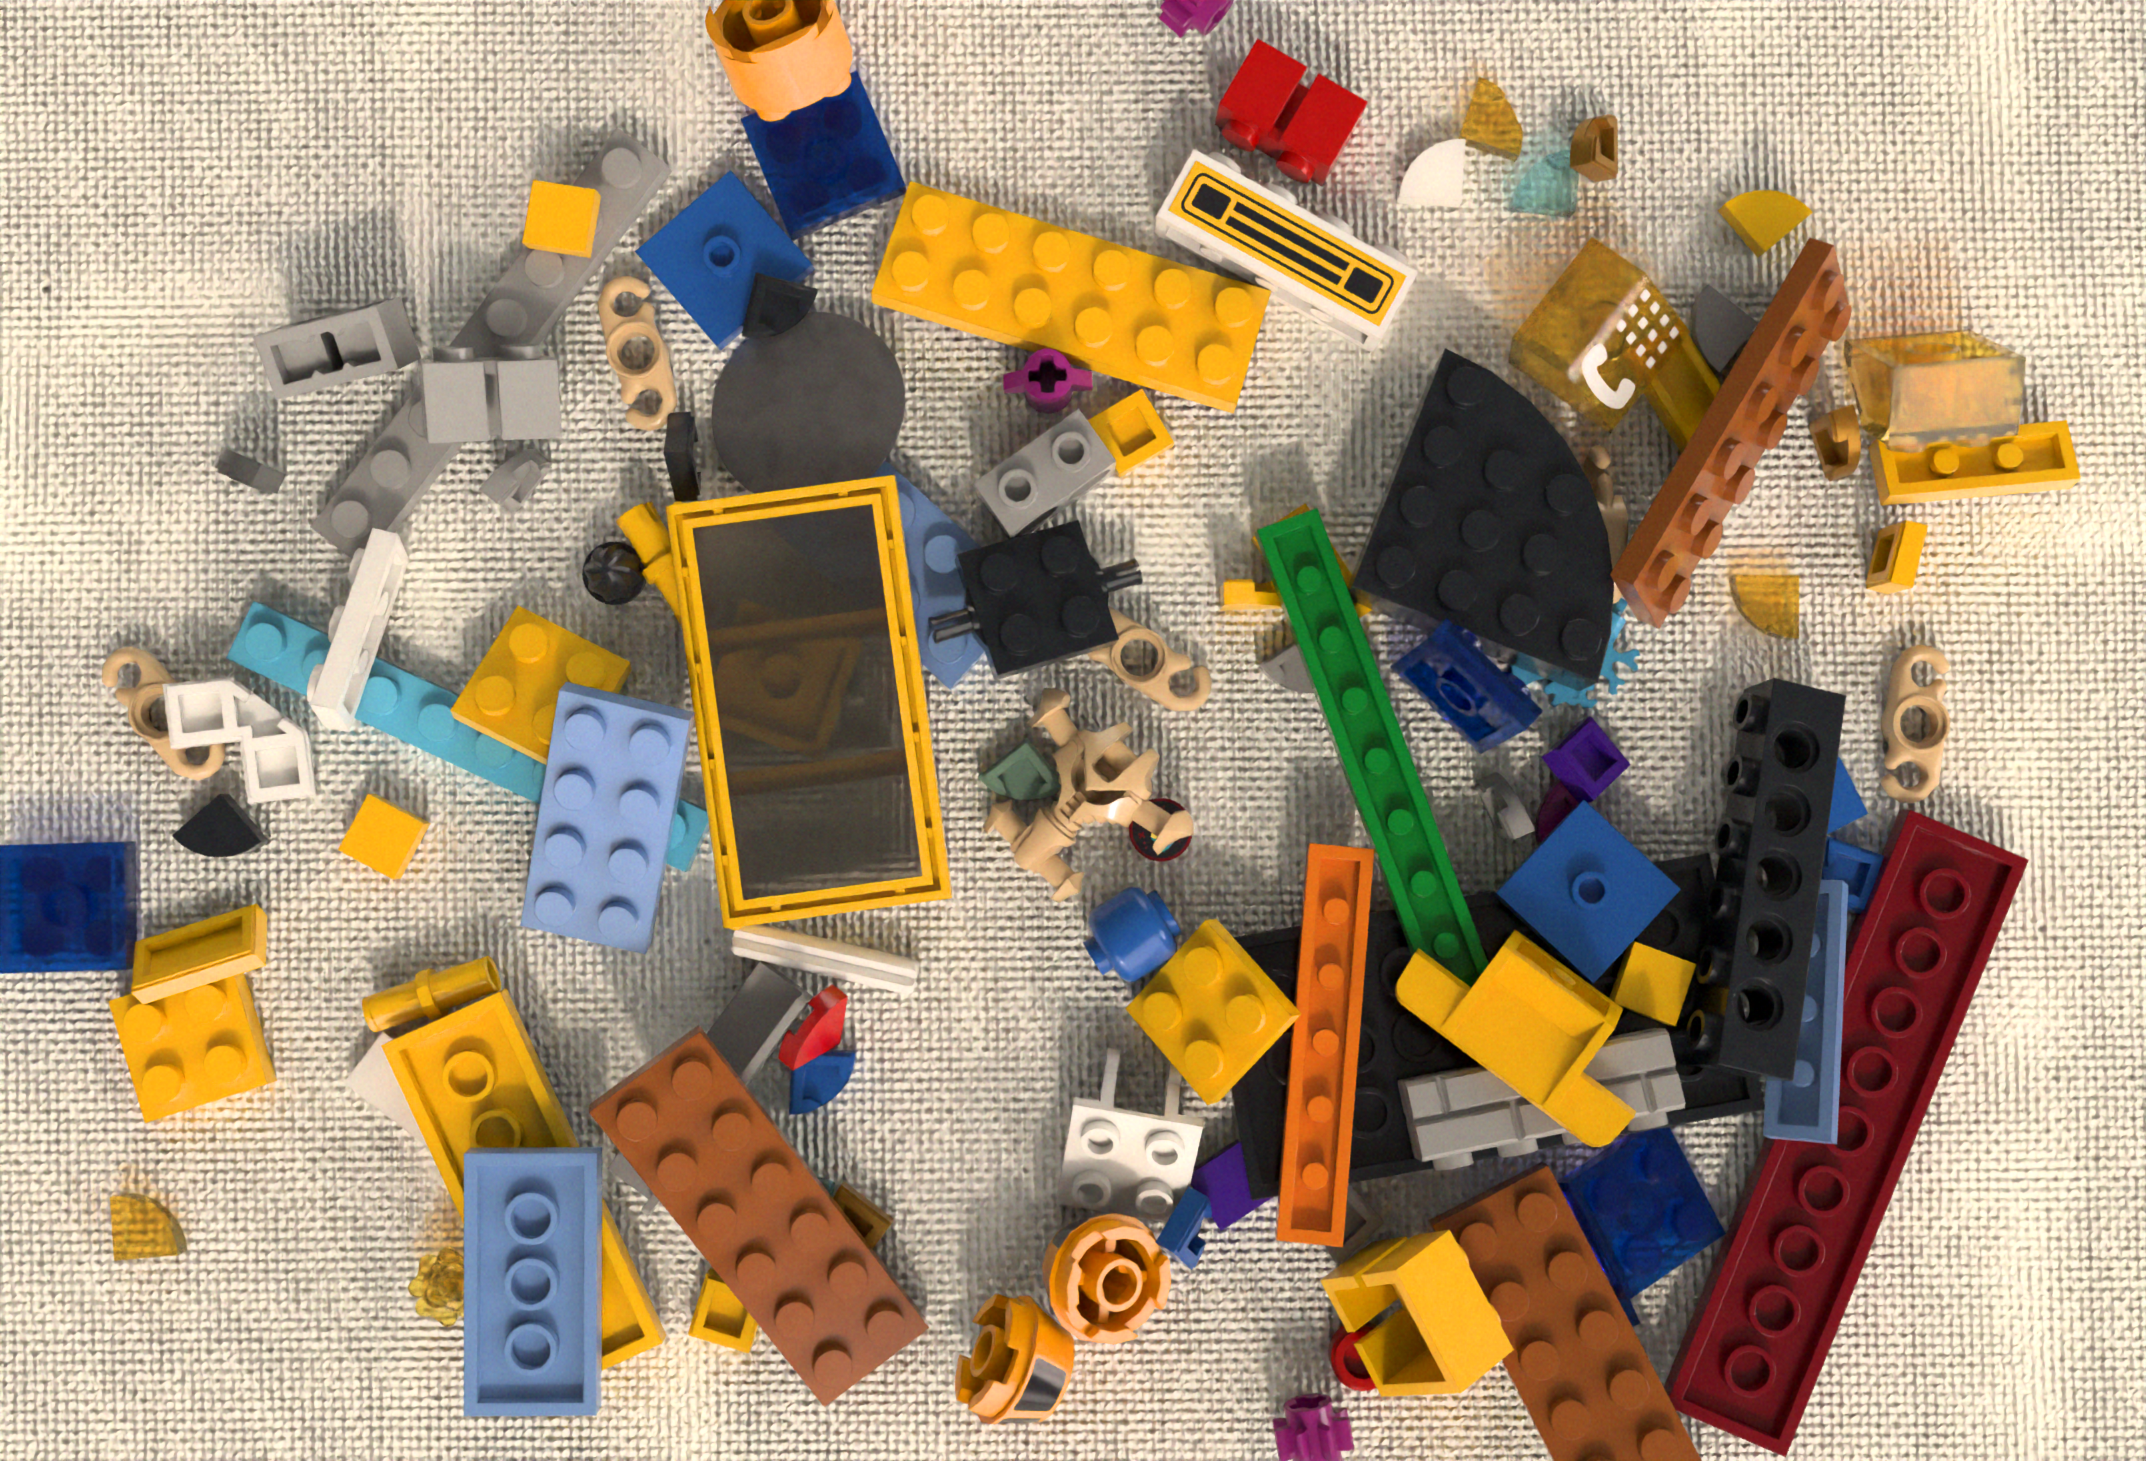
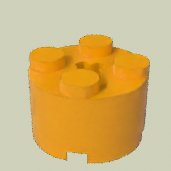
(781, 52)

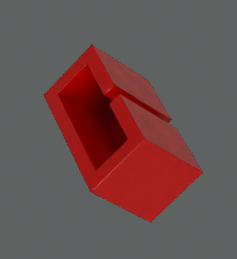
(1285, 119)

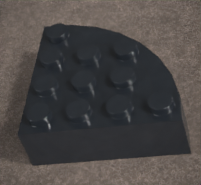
(1492, 531)

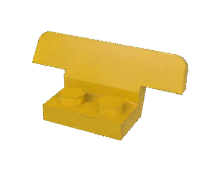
(1528, 1027)

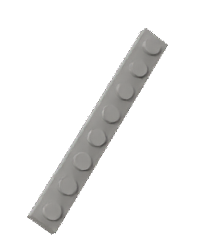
(516, 311)

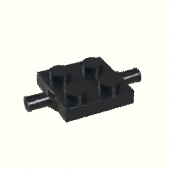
(1035, 600)

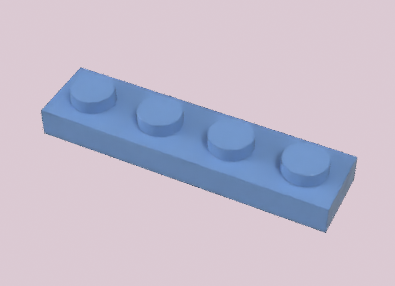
(1810, 1103)

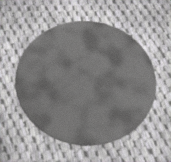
(808, 406)

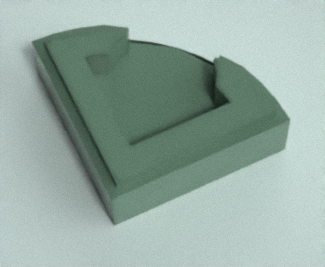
(1022, 774)

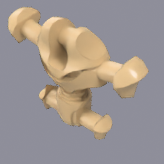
(1098, 783)

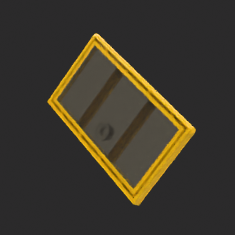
(809, 701)

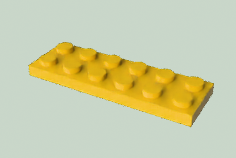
(1070, 294)
(483, 1086)

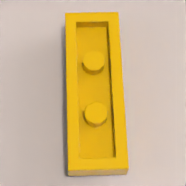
(2022, 463)

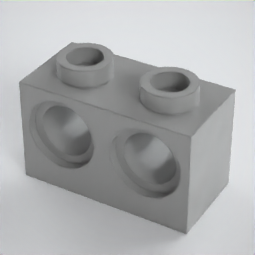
(337, 348)
(1045, 476)

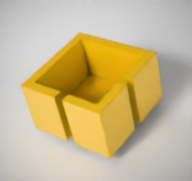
(1441, 1333)

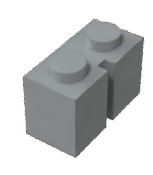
(489, 395)

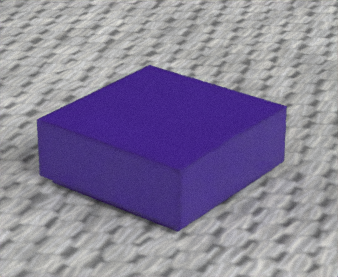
(1585, 760)
(1225, 1184)

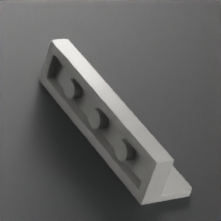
(746, 1037)

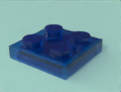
(825, 160)
(1467, 687)
(67, 907)
(1641, 1209)

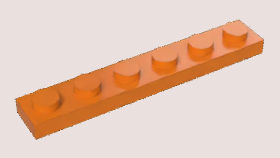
(1324, 1045)

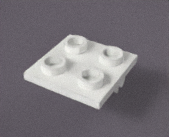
(1127, 1157)

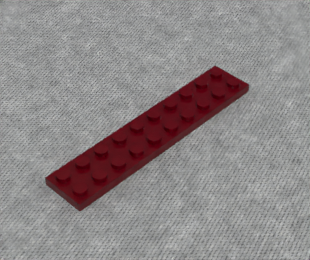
(1819, 1205)

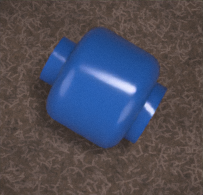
(1131, 934)

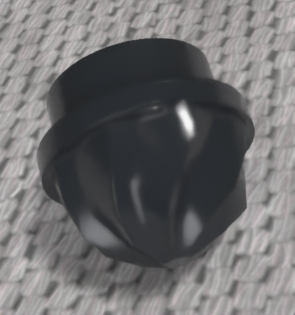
(613, 573)

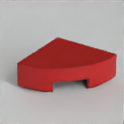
(818, 1032)

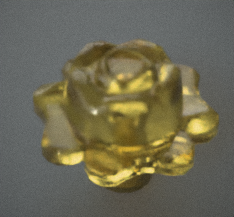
(440, 1286)

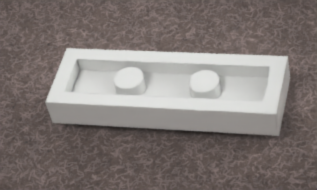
(357, 630)

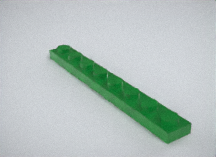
(1370, 744)

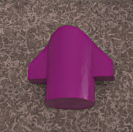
(1047, 381)

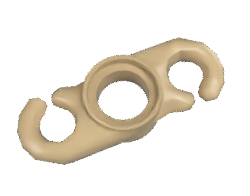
(617, 332)
(1610, 505)
(1156, 683)
(139, 702)
(1929, 752)

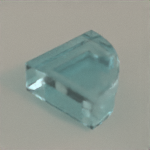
(1547, 188)

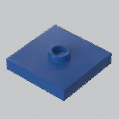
(713, 253)
(1586, 892)

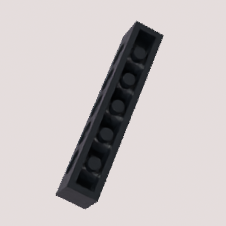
(1792, 855)

